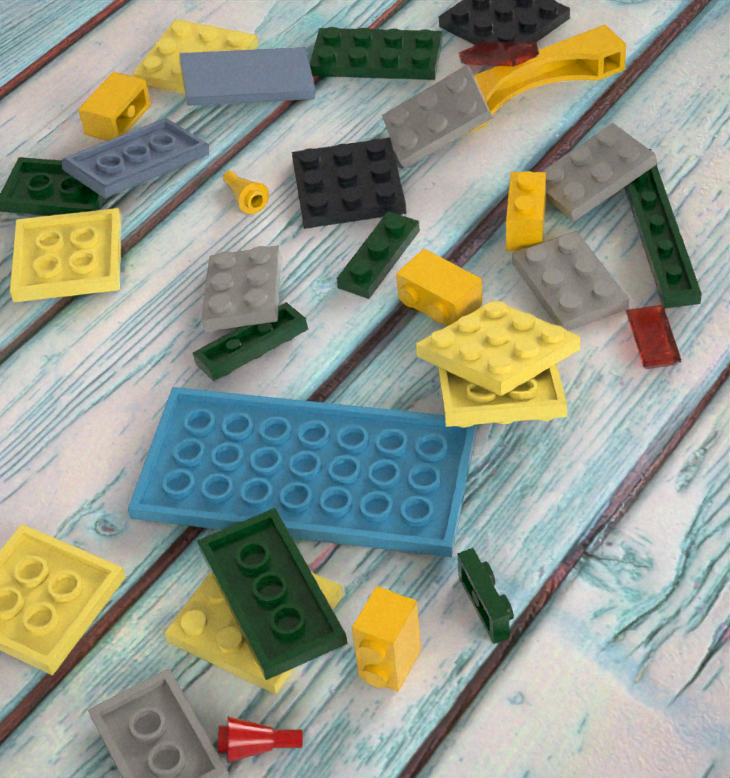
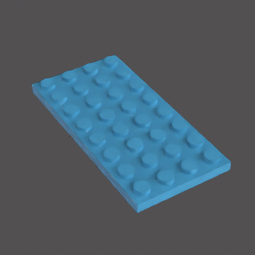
(323, 466)

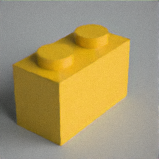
(114, 106)
(525, 210)
(438, 288)
(386, 639)

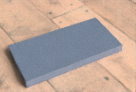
(246, 76)
(135, 157)

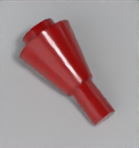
(246, 739)

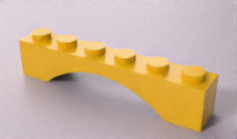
(582, 57)

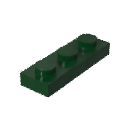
(378, 255)
(249, 343)

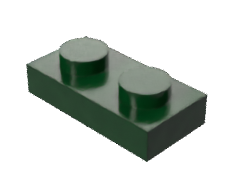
(479, 585)

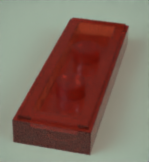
(499, 54)

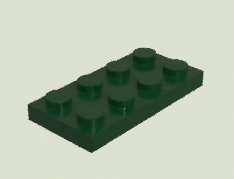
(376, 53)
(272, 593)

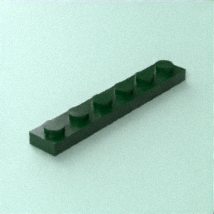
(662, 241)

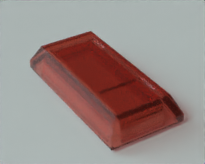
(653, 337)

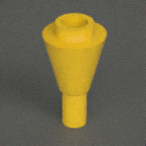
(249, 194)

